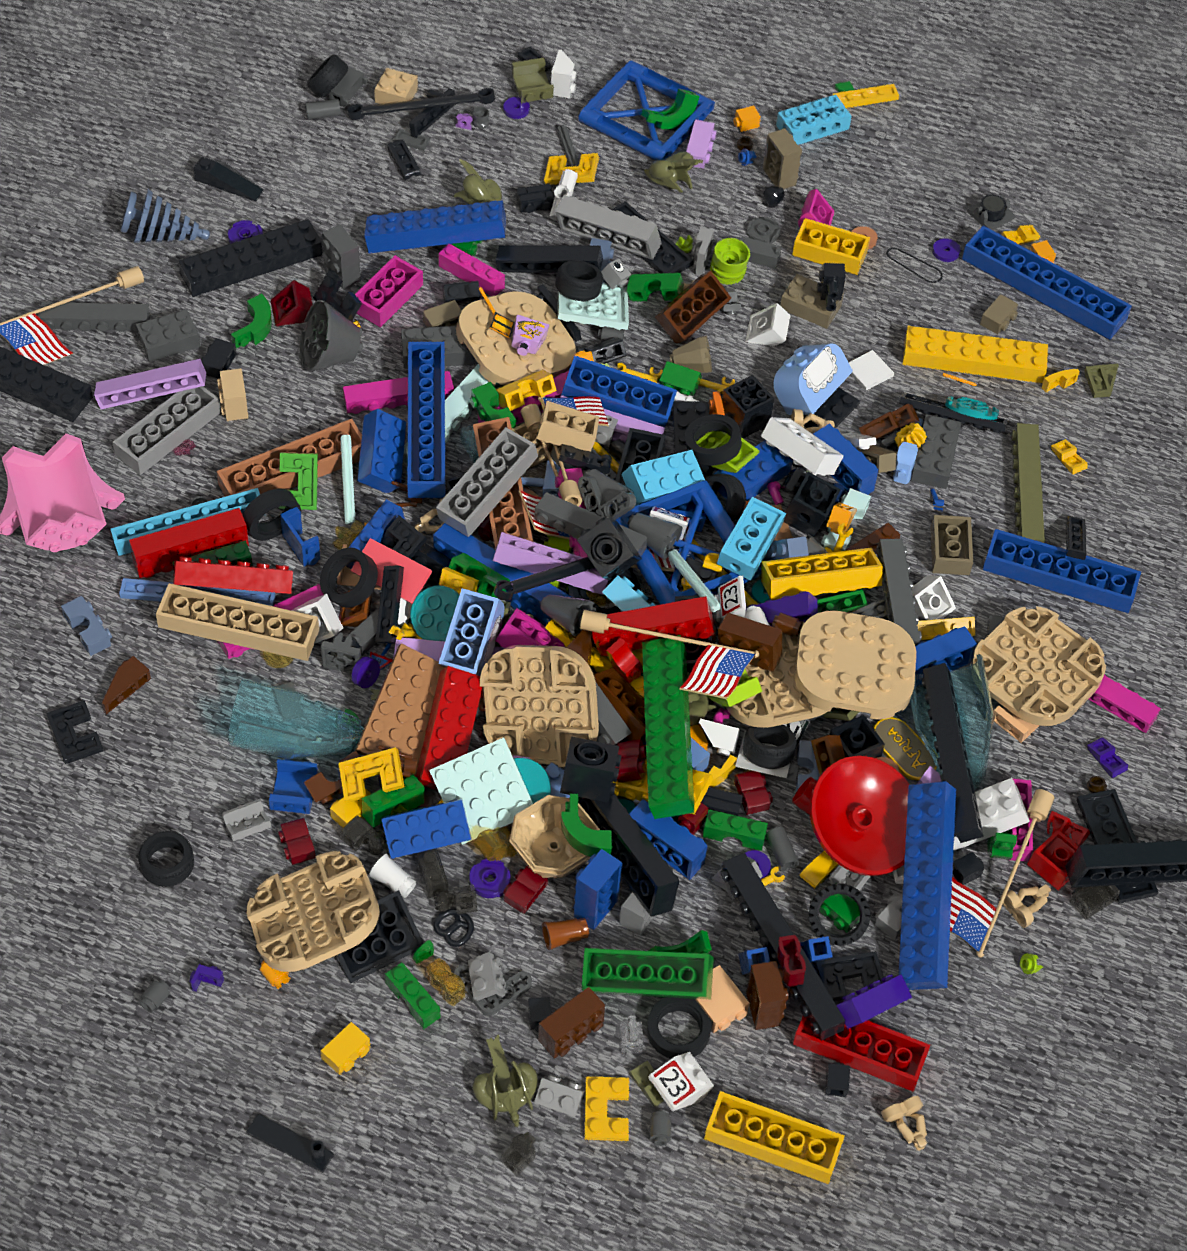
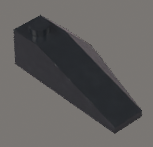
(226, 178)

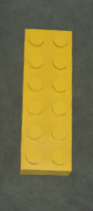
(822, 573)
(774, 1137)

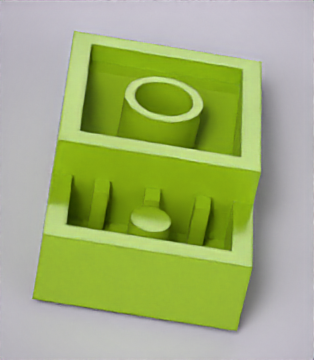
(717, 439)
(746, 688)

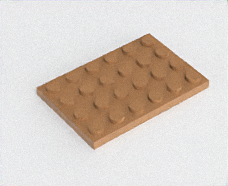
(402, 705)

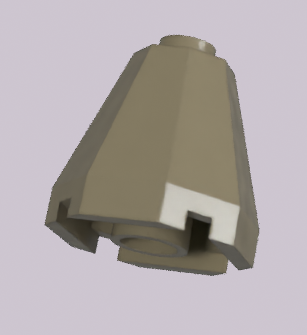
(694, 355)

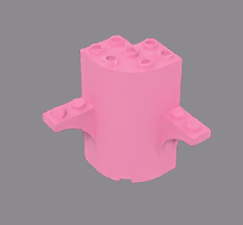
(55, 496)

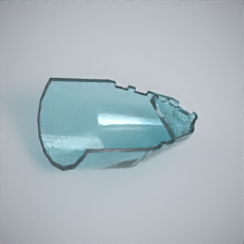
(975, 715)
(288, 725)

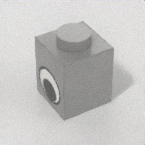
(616, 274)

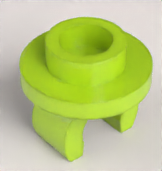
(685, 245)
(1029, 964)

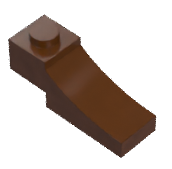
(890, 422)

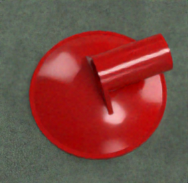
(858, 814)

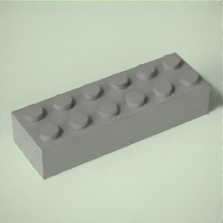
(601, 223)
(166, 428)
(487, 482)

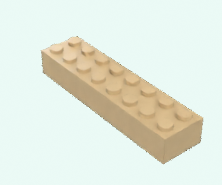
(237, 622)

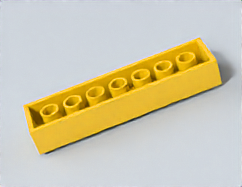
(975, 354)

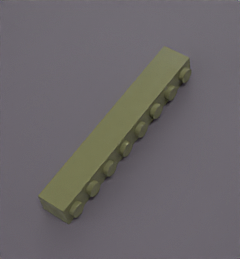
(1028, 482)

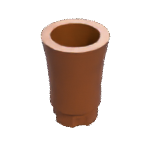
(564, 932)

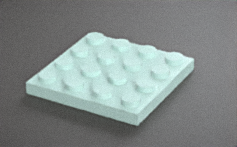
(606, 310)
(487, 783)

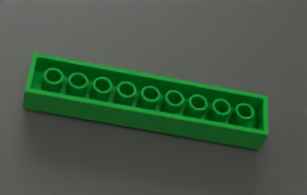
(667, 728)

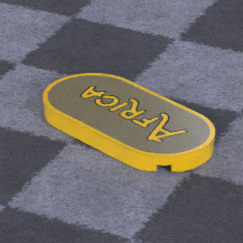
(904, 748)

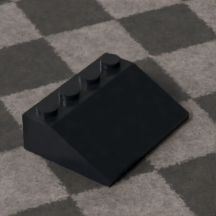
(392, 937)

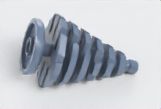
(163, 222)

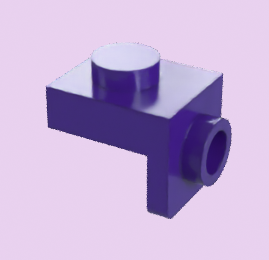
(206, 974)

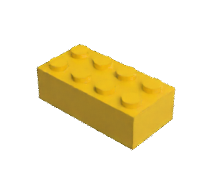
(830, 245)

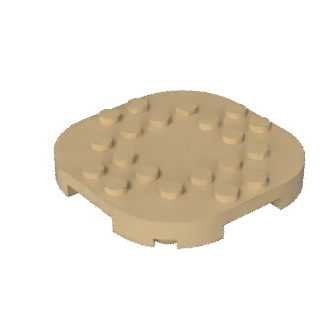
(494, 352)
(855, 664)
(1040, 666)
(780, 699)
(539, 701)
(313, 912)

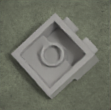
(702, 249)

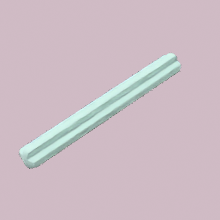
(347, 474)
(693, 579)

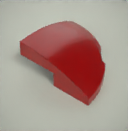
(1064, 825)

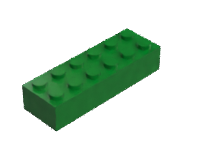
(648, 973)

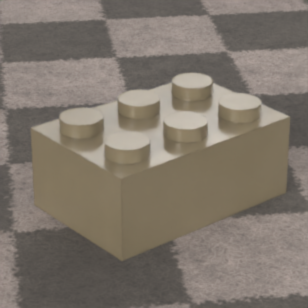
(782, 159)
(804, 302)
(951, 545)

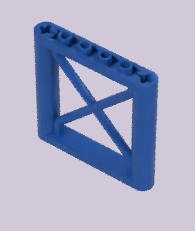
(640, 75)
(704, 499)

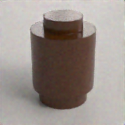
(790, 625)

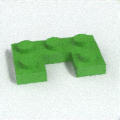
(307, 467)

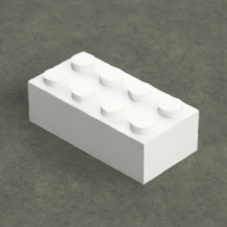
(801, 446)
(999, 810)

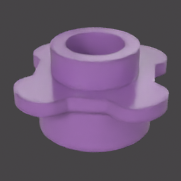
(464, 117)

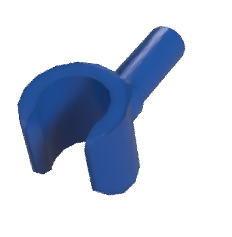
(938, 502)

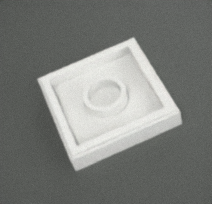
(870, 370)

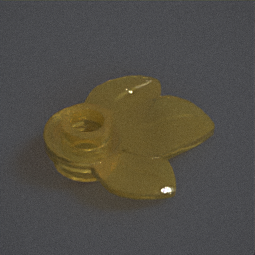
(347, 535)

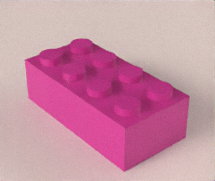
(389, 290)
(525, 631)

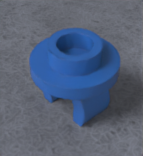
(746, 156)

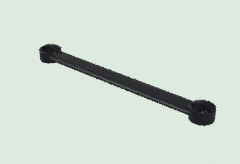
(484, 96)
(541, 578)

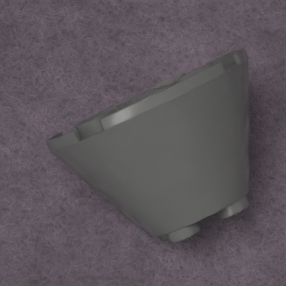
(328, 338)

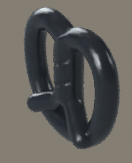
(454, 927)

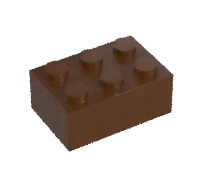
(752, 636)
(766, 995)
(571, 1023)

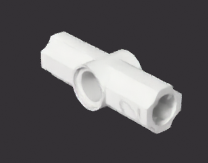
(566, 187)

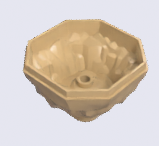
(540, 839)

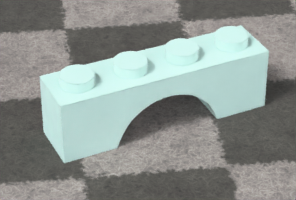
(854, 499)

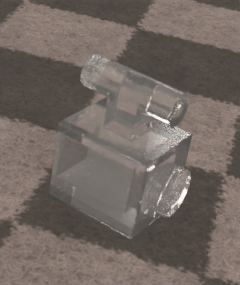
(631, 1036)

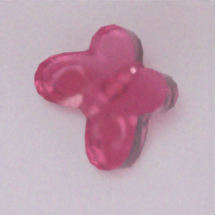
(185, 448)

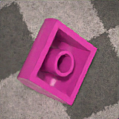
(816, 209)

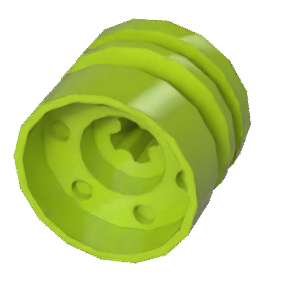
(730, 260)

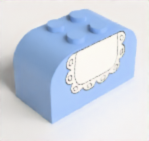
(810, 377)
(472, 632)

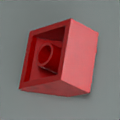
(1051, 858)

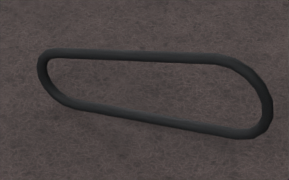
(887, 253)

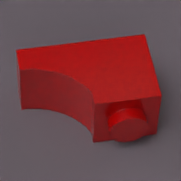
(624, 661)

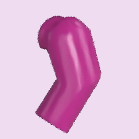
(773, 488)
(720, 715)

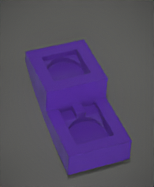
(1105, 755)

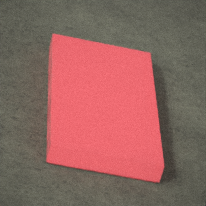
(414, 574)

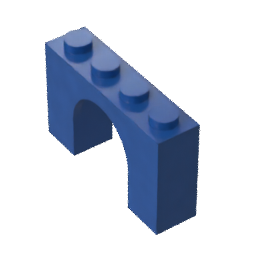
(815, 950)

